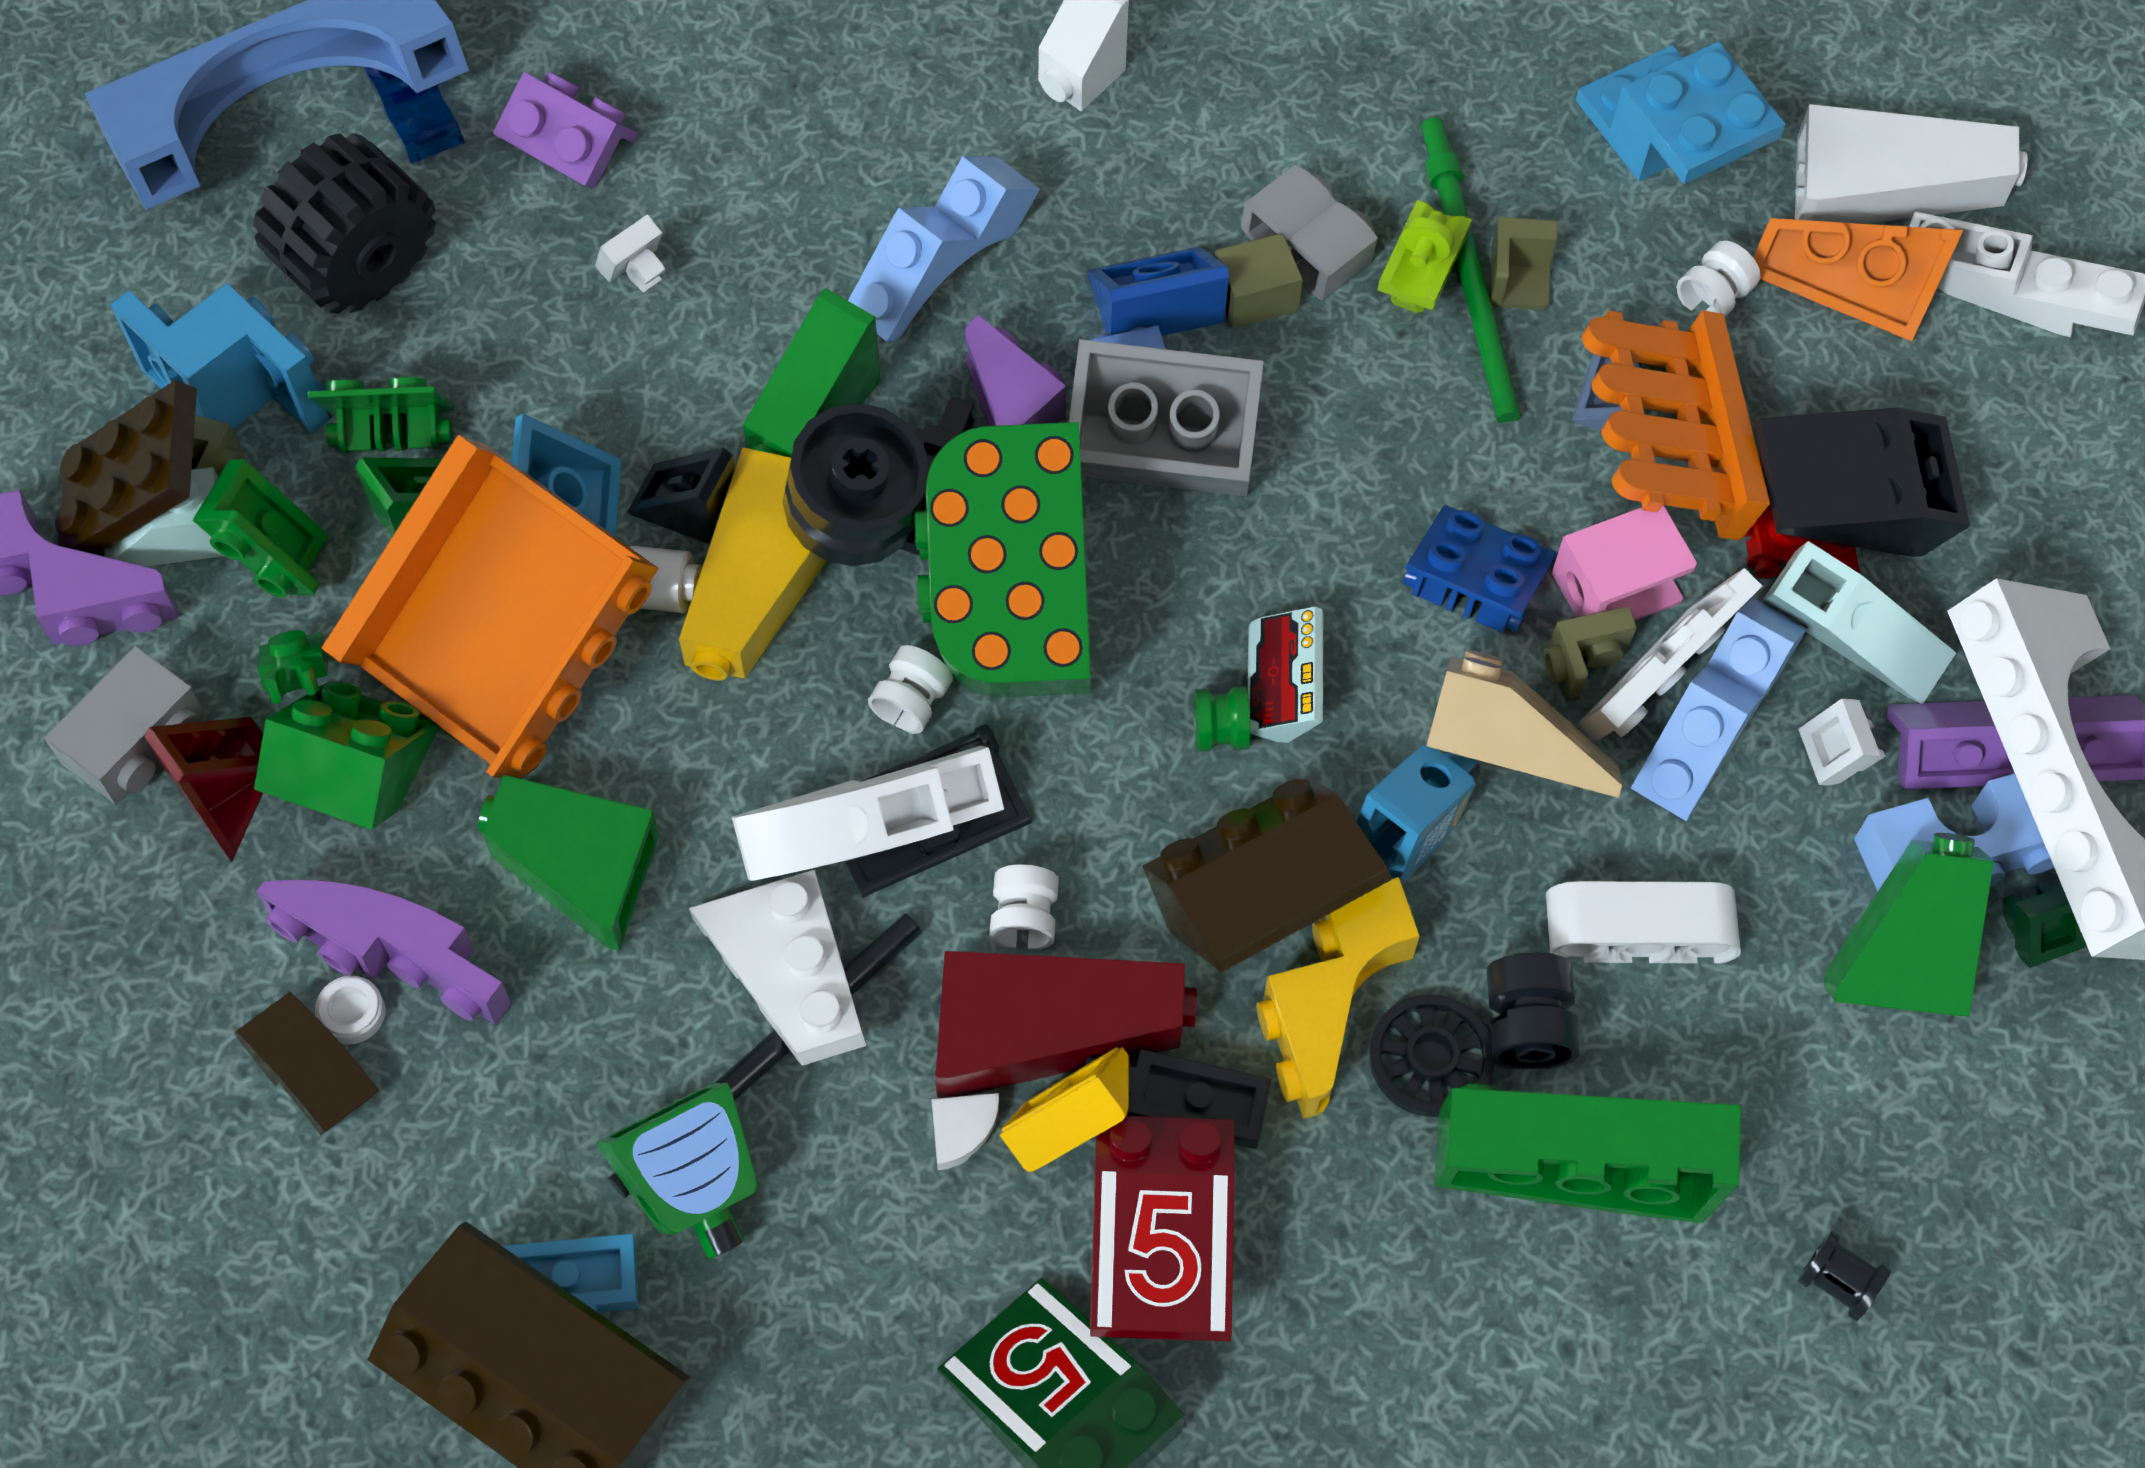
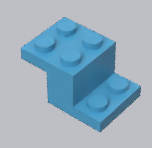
(1680, 112)
(227, 354)

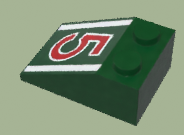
(1058, 1391)

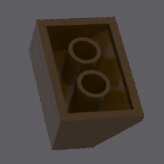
(1264, 873)

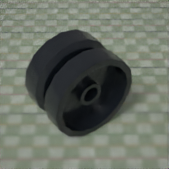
(855, 484)

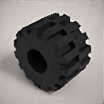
(344, 223)

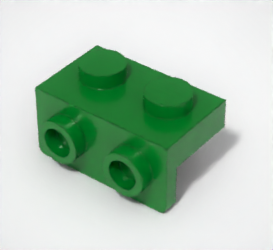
(261, 530)

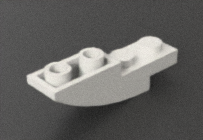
(2039, 288)
(868, 815)

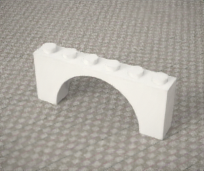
(2022, 652)

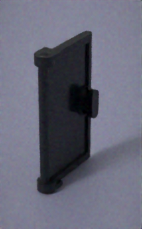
(893, 865)

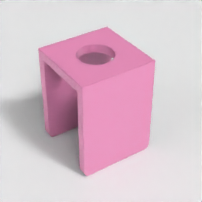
(1624, 564)

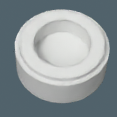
(350, 1009)

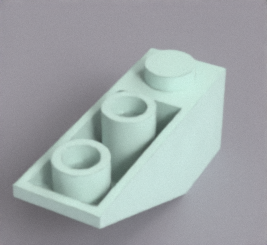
(1859, 622)

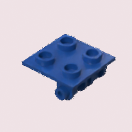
(1481, 563)

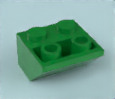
(344, 753)

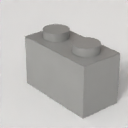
(106, 729)

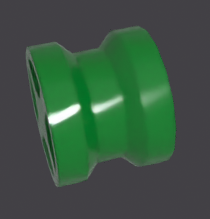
(1221, 719)

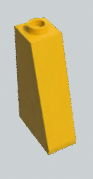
(749, 573)

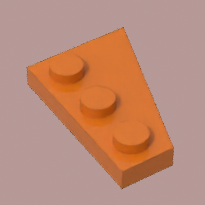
(1859, 269)

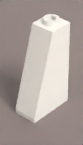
(1892, 164)

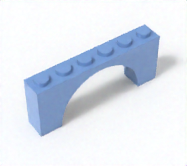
(166, 108)

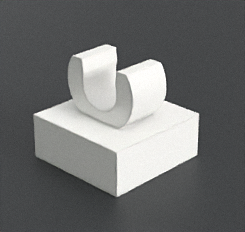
(633, 253)
(1840, 742)

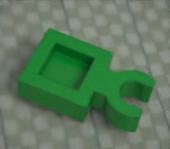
(292, 663)

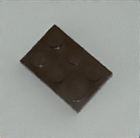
(128, 471)

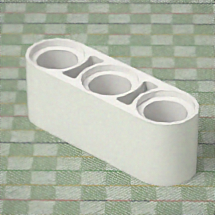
(1643, 920)

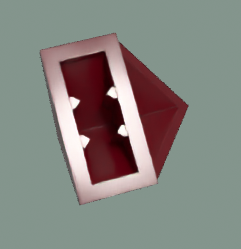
(214, 771)

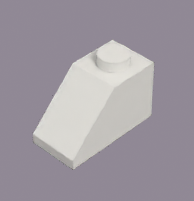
(1084, 50)

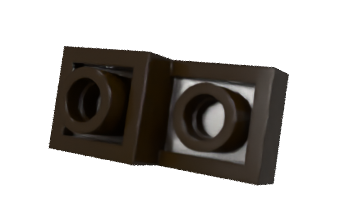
(307, 1062)

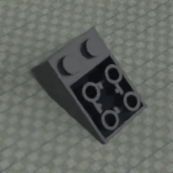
(1864, 479)

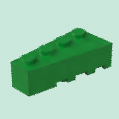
(1590, 1151)

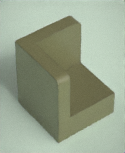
(1522, 263)
(1261, 280)

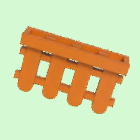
(1711, 413)

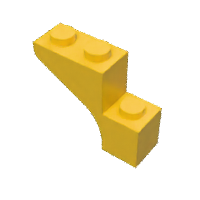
(1312, 1003)

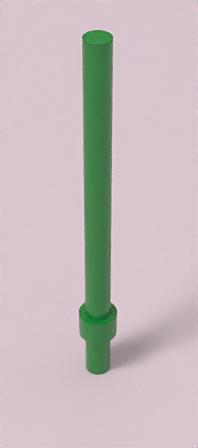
(1446, 175)

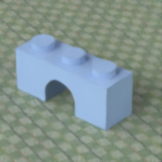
(2006, 837)

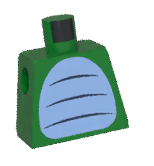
(687, 1166)

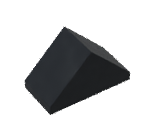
(686, 493)

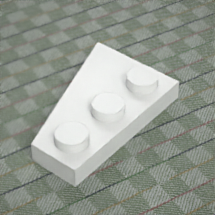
(1663, 662)
(789, 963)

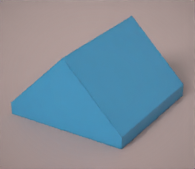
(570, 469)

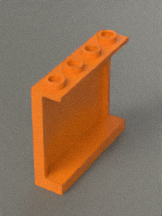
(492, 607)

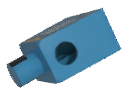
(1423, 799)

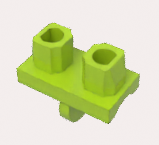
(1423, 257)

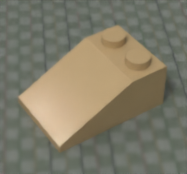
(1506, 723)

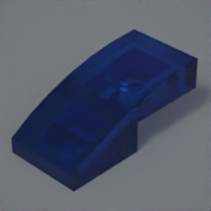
(418, 119)

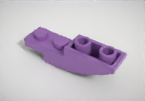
(369, 928)

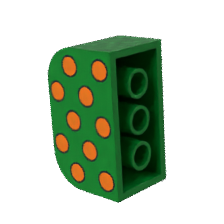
(1007, 560)

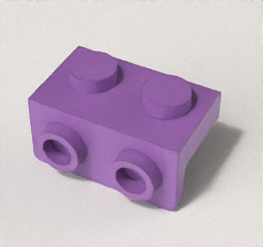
(561, 129)

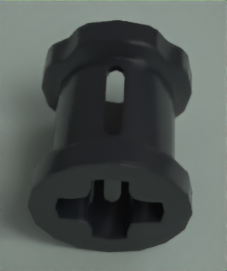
(1844, 1275)

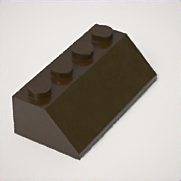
(525, 1362)

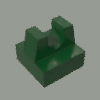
(2043, 925)

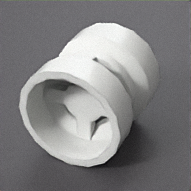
(1724, 275)
(912, 686)
(1024, 904)

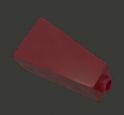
(1043, 1015)

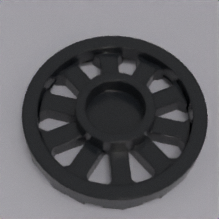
(1430, 1051)

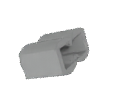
(1322, 234)

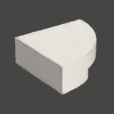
(962, 1126)

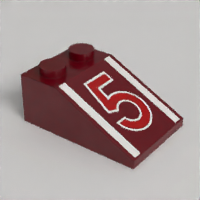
(1163, 1229)

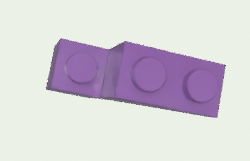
(1009, 381)
(75, 590)

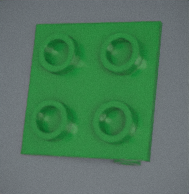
(404, 397)

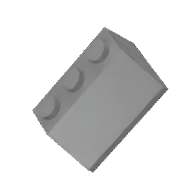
(1166, 416)

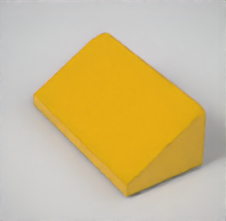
(1070, 1111)

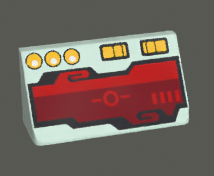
(1285, 674)

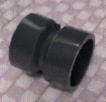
(1532, 1003)

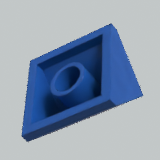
(1165, 290)

